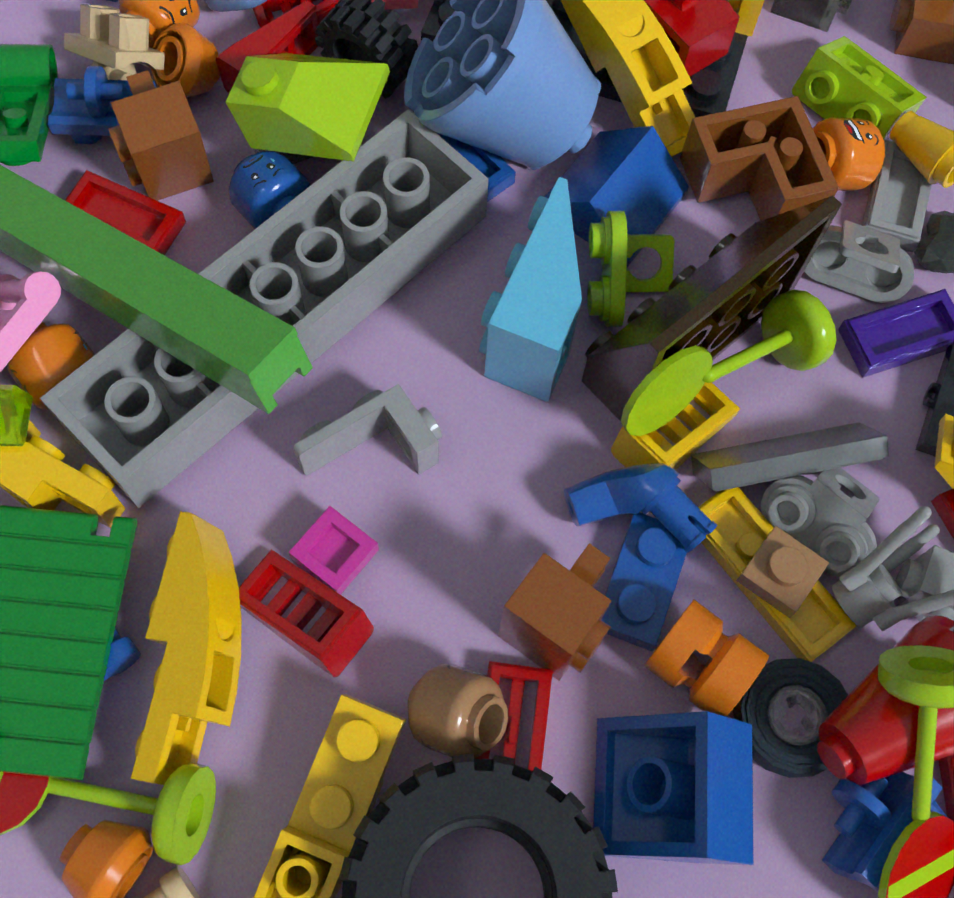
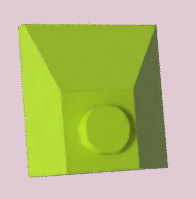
(306, 103)

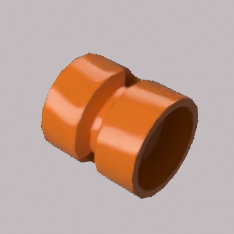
(725, 676)

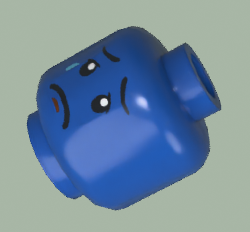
(264, 186)

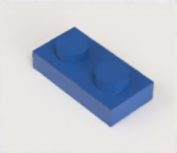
(643, 582)

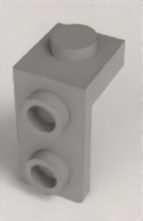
(378, 410)

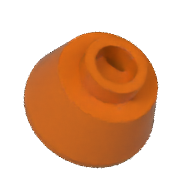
(187, 59)
(105, 859)

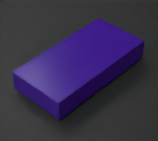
(900, 333)

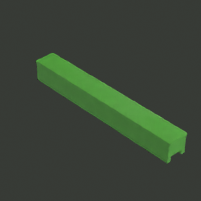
(150, 293)

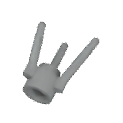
(870, 589)

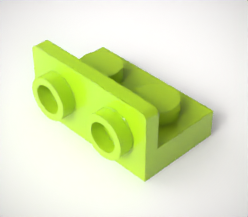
(853, 84)

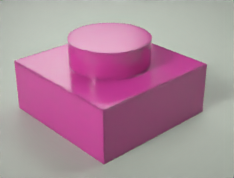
(334, 550)

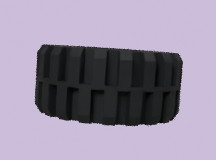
(477, 795)

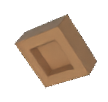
(782, 572)

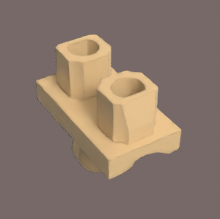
(113, 41)

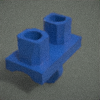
(84, 105)
(871, 824)

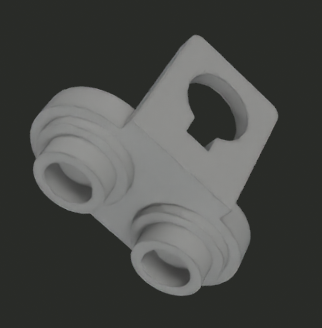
(862, 263)
(824, 516)

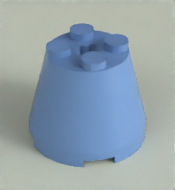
(504, 82)

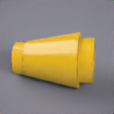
(927, 147)

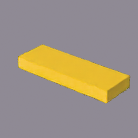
(735, 541)

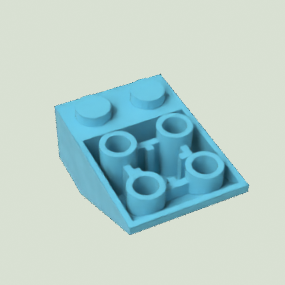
(538, 312)

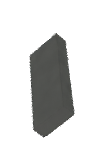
(789, 456)

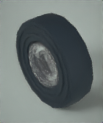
(797, 683)

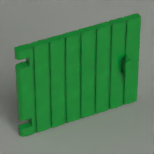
(55, 633)

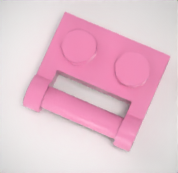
(23, 308)

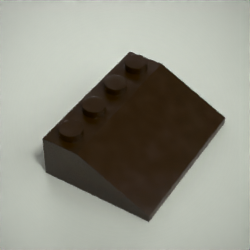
(709, 303)

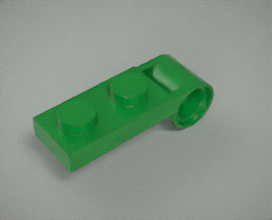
(25, 100)

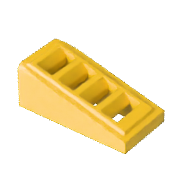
(654, 448)

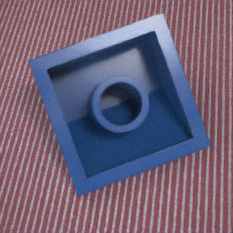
(675, 788)

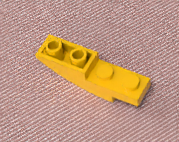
(639, 62)
(41, 480)
(202, 630)
(332, 802)

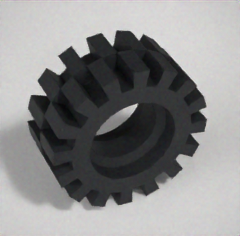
(368, 34)

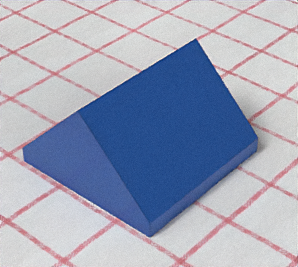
(628, 174)

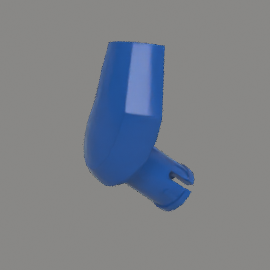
(640, 489)

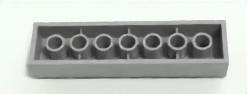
(310, 264)

